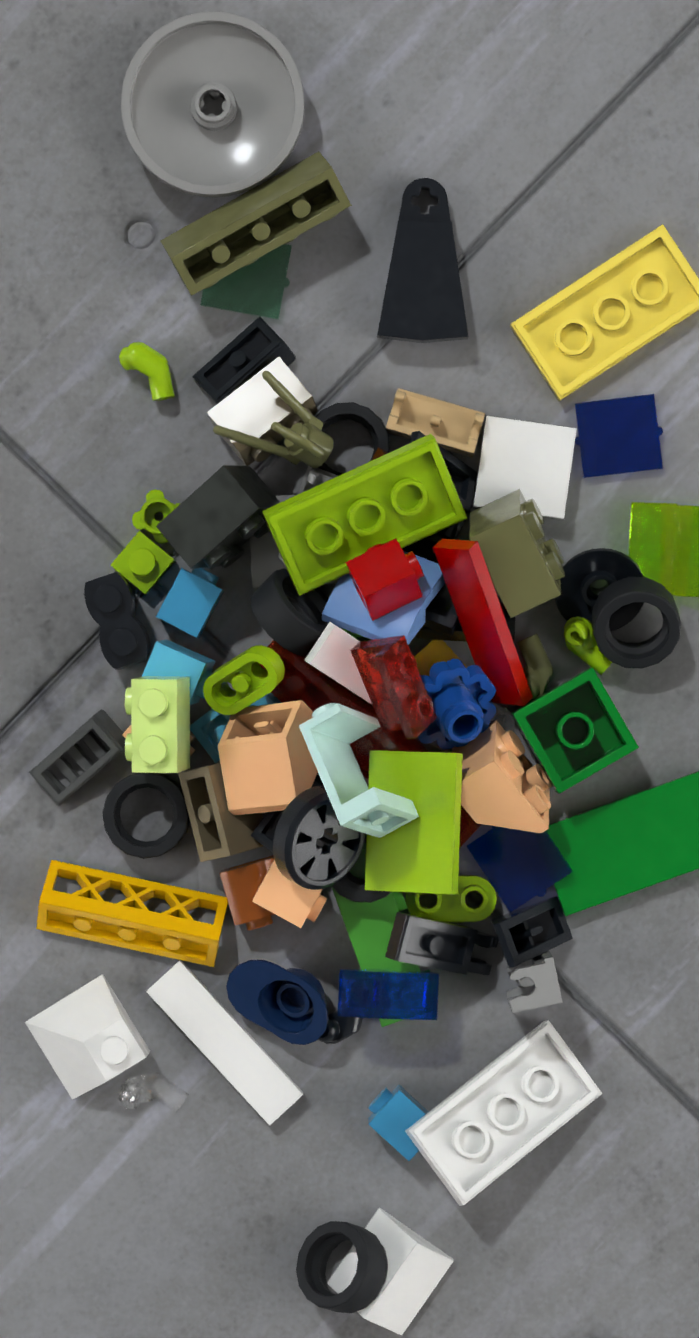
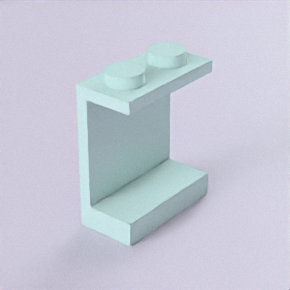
(356, 806)

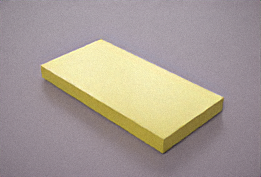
(609, 312)

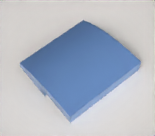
(348, 611)

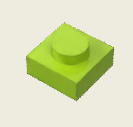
(142, 562)

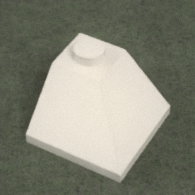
(88, 1037)

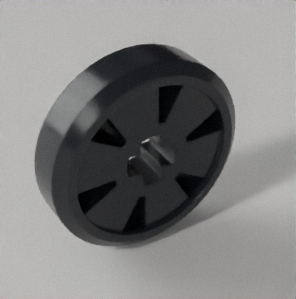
(312, 844)

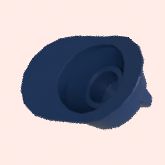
(279, 1000)

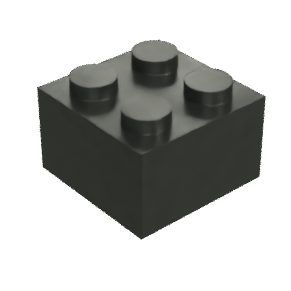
(219, 518)

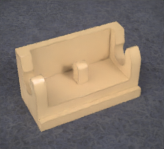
(451, 425)

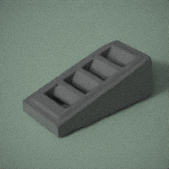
(108, 732)

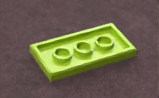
(388, 498)

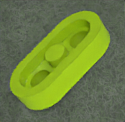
(247, 679)
(453, 907)

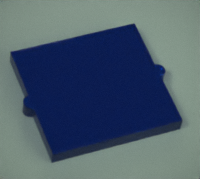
(618, 436)
(519, 863)

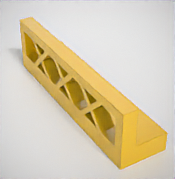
(129, 921)

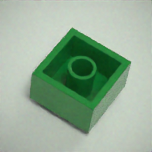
(574, 730)

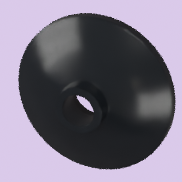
(591, 565)

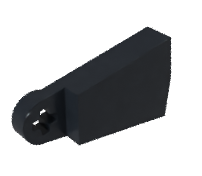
(423, 279)

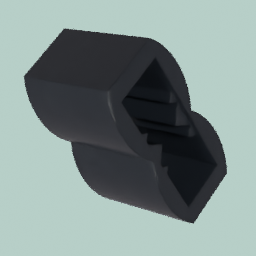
(114, 609)

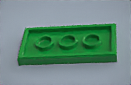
(628, 843)

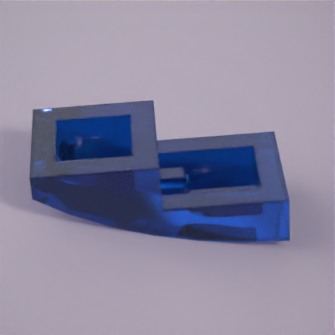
(388, 994)

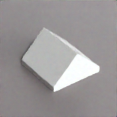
(410, 1277)

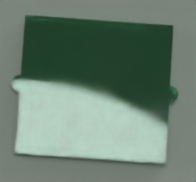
(253, 288)

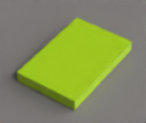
(425, 850)

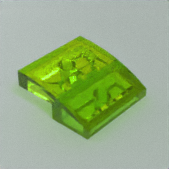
(667, 545)

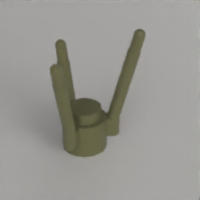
(303, 441)

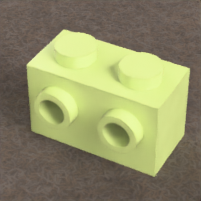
(158, 724)

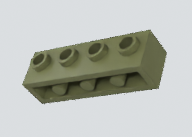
(256, 223)

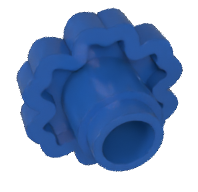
(460, 702)

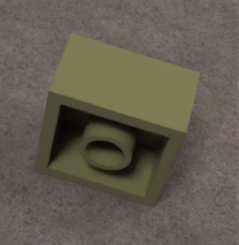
(518, 557)

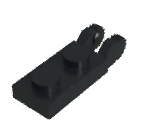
(438, 944)

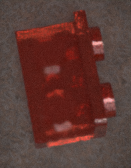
(394, 685)

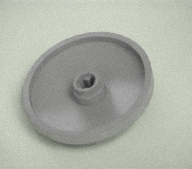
(212, 104)

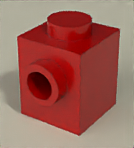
(385, 578)

